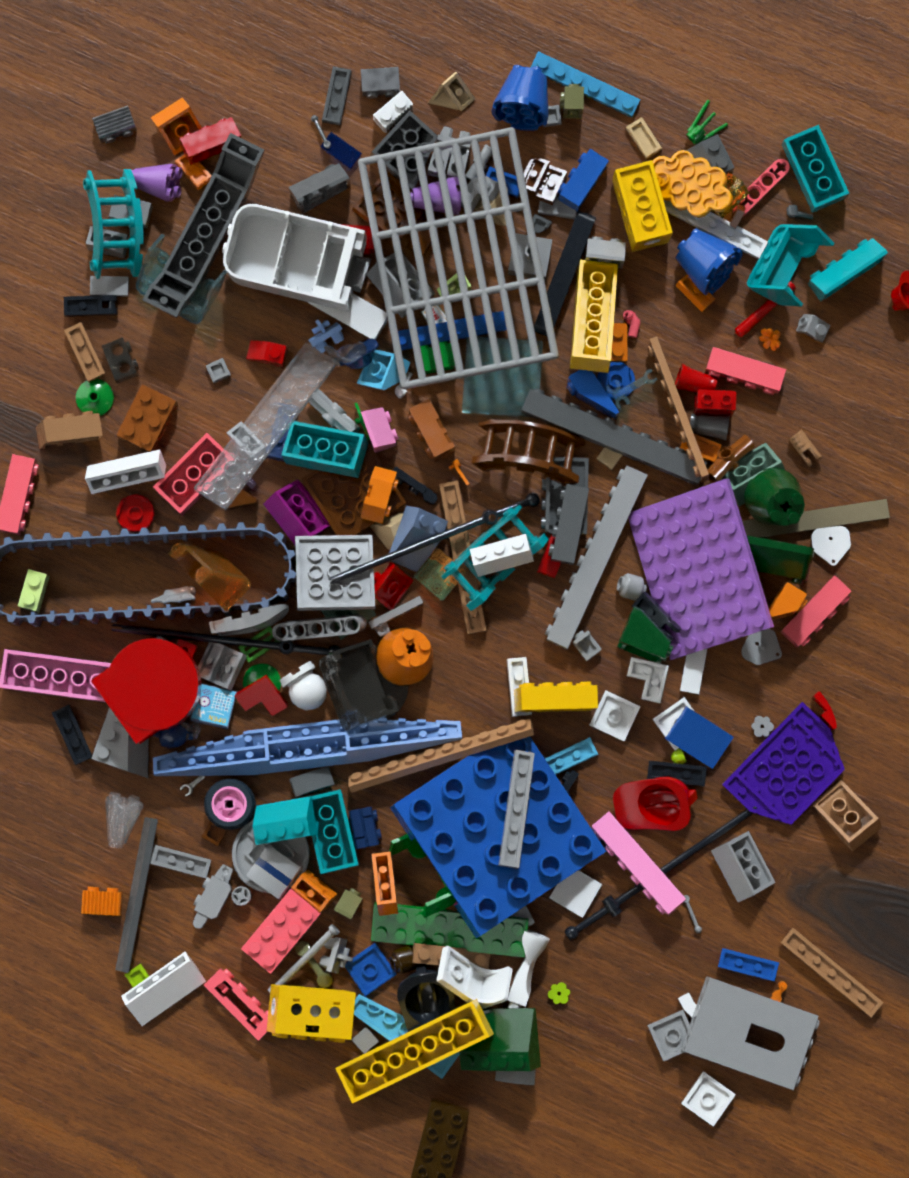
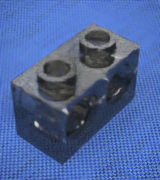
(116, 362)

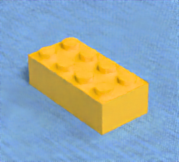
(555, 698)

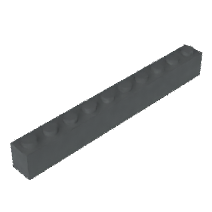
(609, 435)

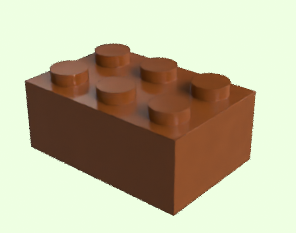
(147, 419)

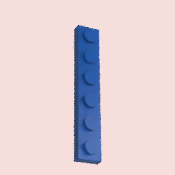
(461, 329)

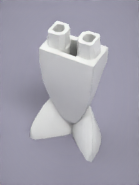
(521, 986)

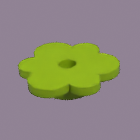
(561, 987)

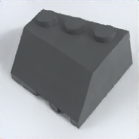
(407, 134)

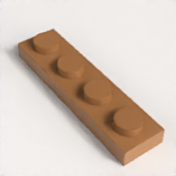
(432, 955)

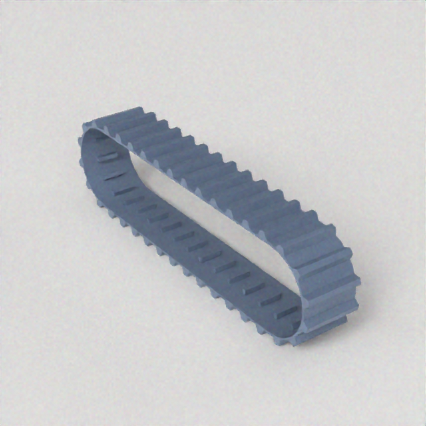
(145, 535)

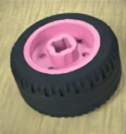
(216, 804)

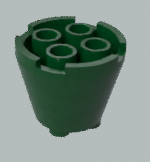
(774, 498)

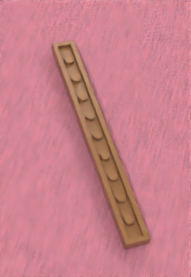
(440, 755)

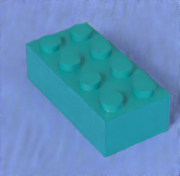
(815, 168)
(325, 449)
(334, 840)

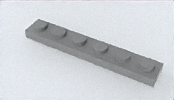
(516, 809)

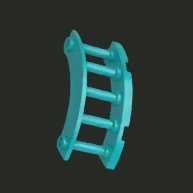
(133, 221)
(487, 584)

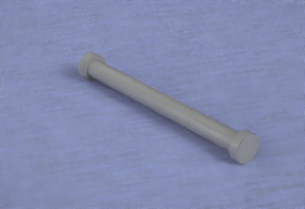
(333, 930)

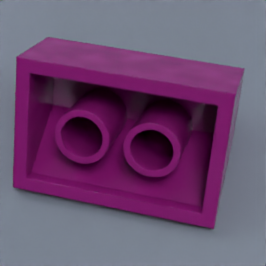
(296, 511)

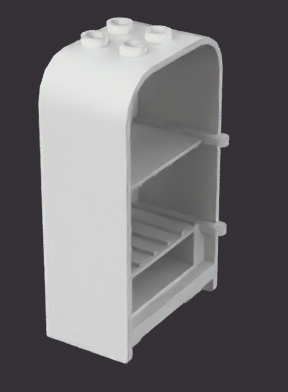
(292, 255)

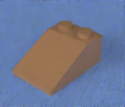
(847, 815)

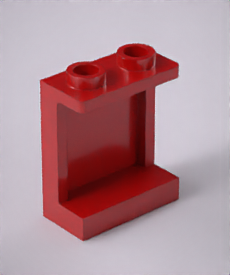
(715, 402)

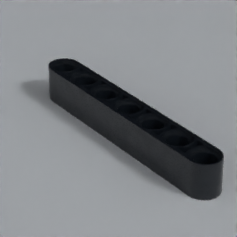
(566, 268)

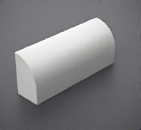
(361, 316)
(163, 988)

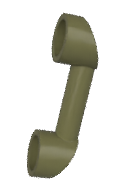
(324, 979)

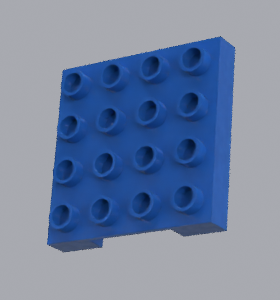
(461, 831)

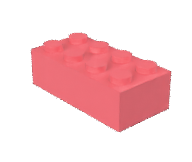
(180, 480)
(281, 931)

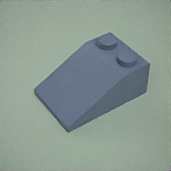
(414, 527)

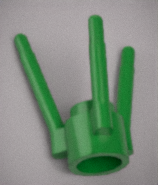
(696, 134)

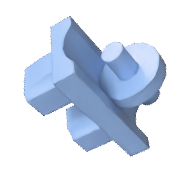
(333, 331)

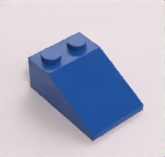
(590, 391)

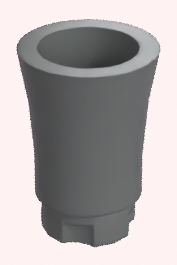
(710, 425)

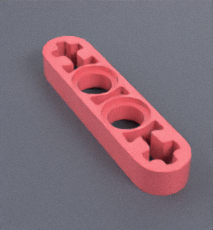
(761, 188)

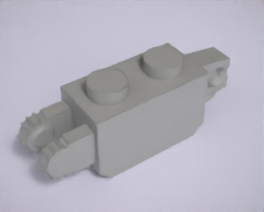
(214, 896)

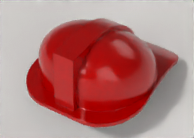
(654, 804)

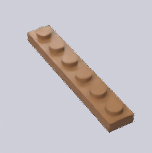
(831, 972)

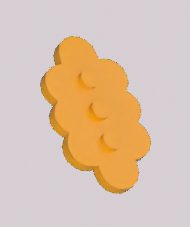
(692, 184)

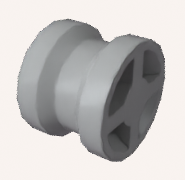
(241, 895)

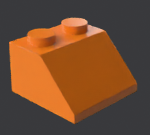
(176, 122)

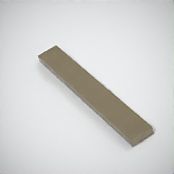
(823, 518)

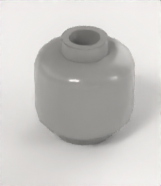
(631, 586)

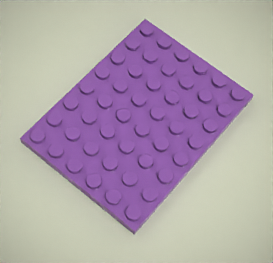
(701, 567)

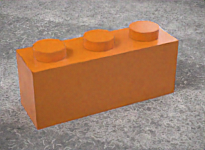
(384, 883)

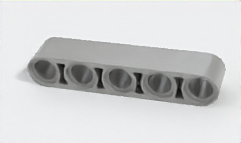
(326, 623)

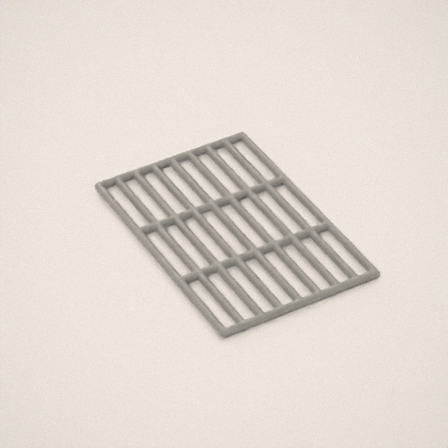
(465, 295)

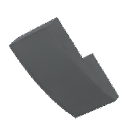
(311, 781)

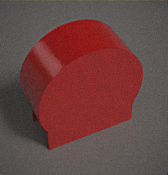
(150, 687)

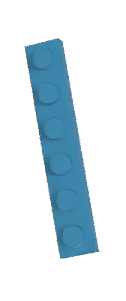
(593, 87)

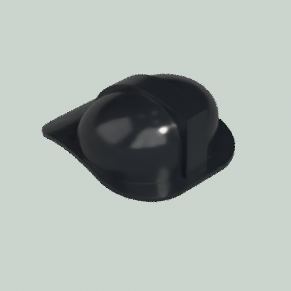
(423, 998)

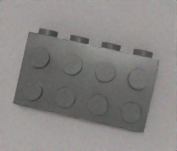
(553, 491)

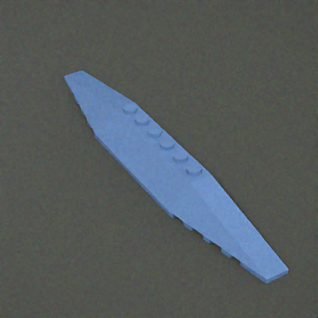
(305, 747)

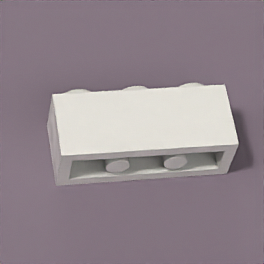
(501, 555)

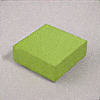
(137, 975)

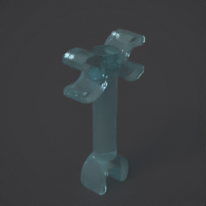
(619, 394)

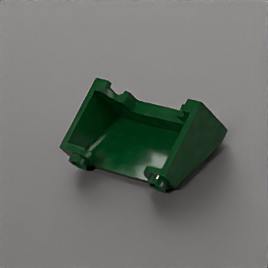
(644, 637)

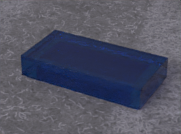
(342, 151)

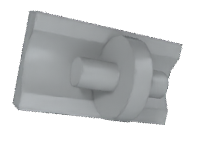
(338, 956)

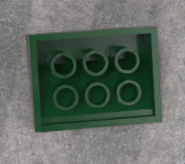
(511, 1046)

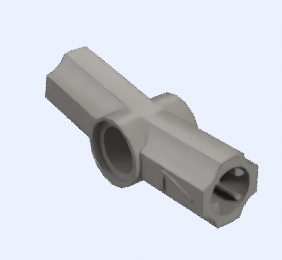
(333, 413)

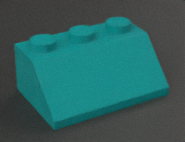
(284, 820)

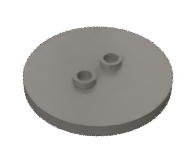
(246, 853)

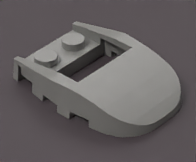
(249, 623)

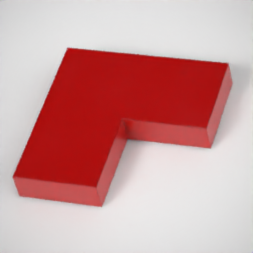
(262, 691)

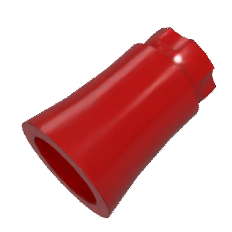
(693, 380)

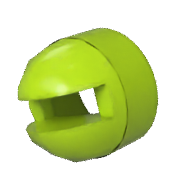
(678, 757)

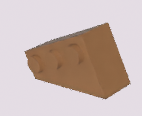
(69, 429)

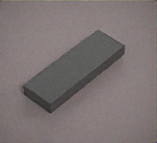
(336, 95)

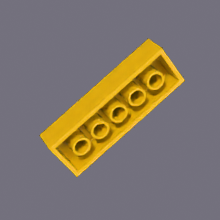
(594, 316)

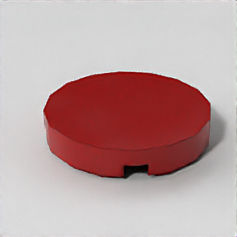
(135, 513)

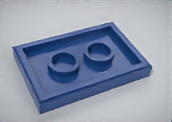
(699, 737)

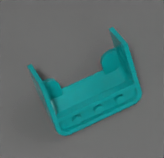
(780, 259)

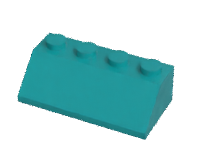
(847, 269)

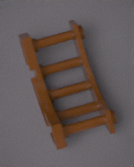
(526, 462)

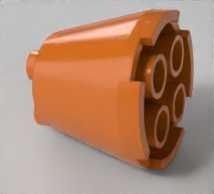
(397, 664)

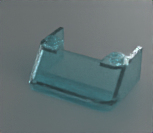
(153, 266)

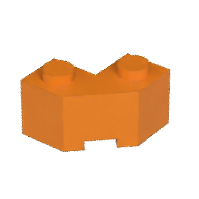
(378, 495)

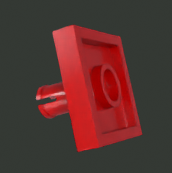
(391, 586)

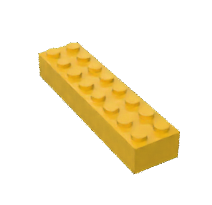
(414, 1051)

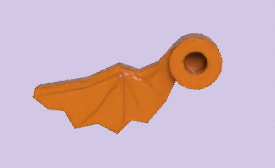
(456, 464)
(776, 995)

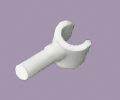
(401, 392)
(192, 785)

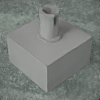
(544, 248)

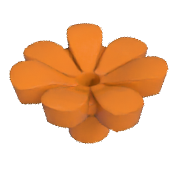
(770, 338)

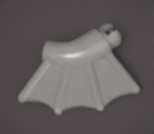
(176, 595)

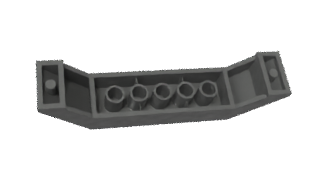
(206, 227)

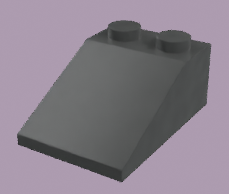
(714, 152)

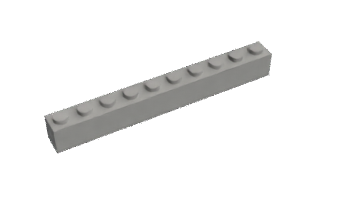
(596, 557)

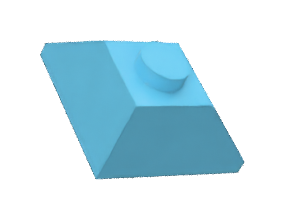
(382, 371)

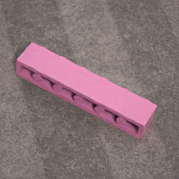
(638, 863)

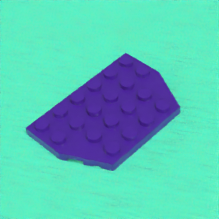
(788, 768)

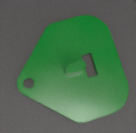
(360, 420)

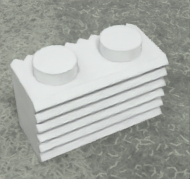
(393, 111)

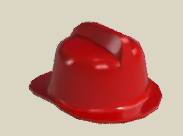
(900, 293)

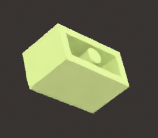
(33, 591)

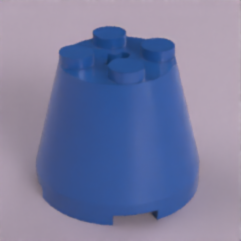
(523, 99)
(707, 260)

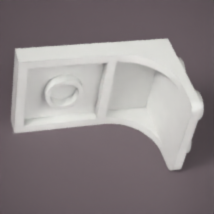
(472, 981)

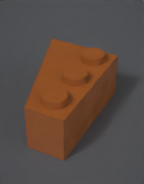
(431, 430)

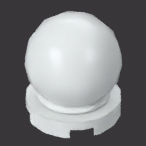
(305, 687)

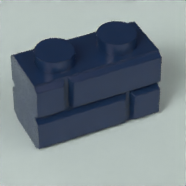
(364, 827)

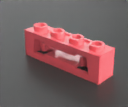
(240, 990)

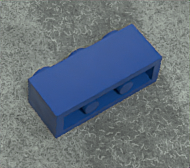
(582, 179)

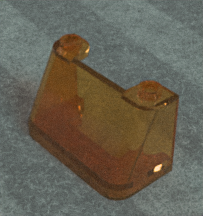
(212, 572)

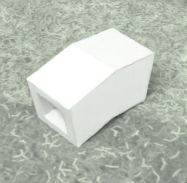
(687, 1004)

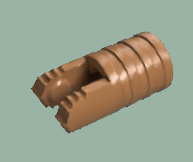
(801, 444)

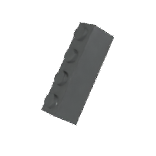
(569, 525)

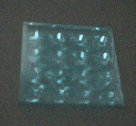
(502, 390)

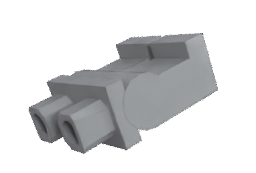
(447, 154)

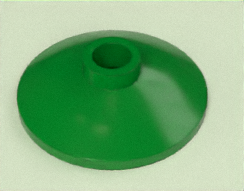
(104, 397)
(260, 670)

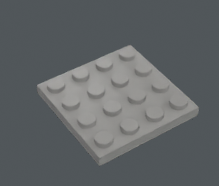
(327, 556)

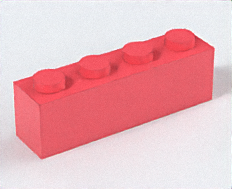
(745, 370)
(16, 494)
(816, 611)

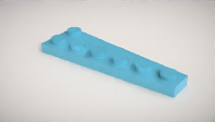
(392, 1026)

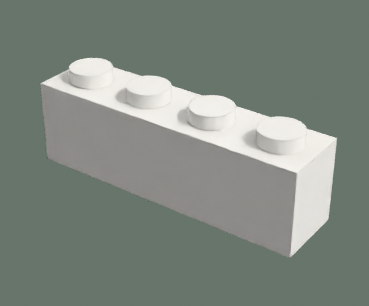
(125, 471)

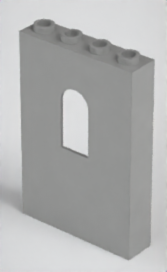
(722, 1025)

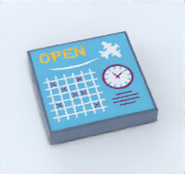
(214, 706)

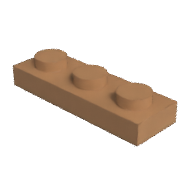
(84, 352)

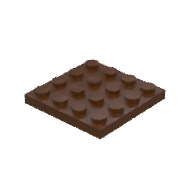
(343, 496)

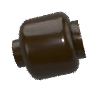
(402, 960)

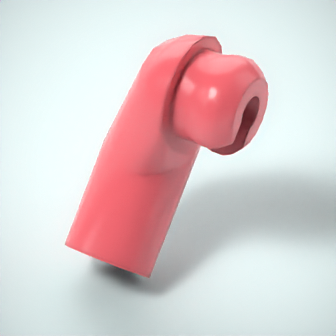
(633, 321)

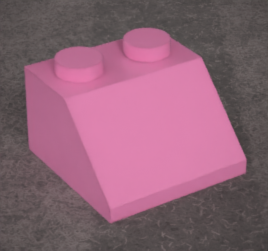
(379, 429)

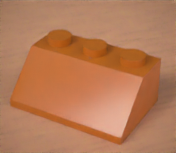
(787, 602)

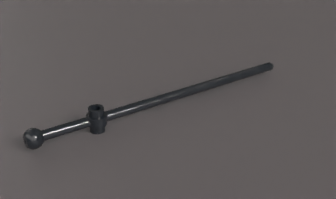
(531, 500)
(227, 640)
(612, 905)

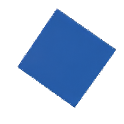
(370, 969)

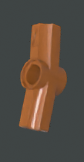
(729, 458)

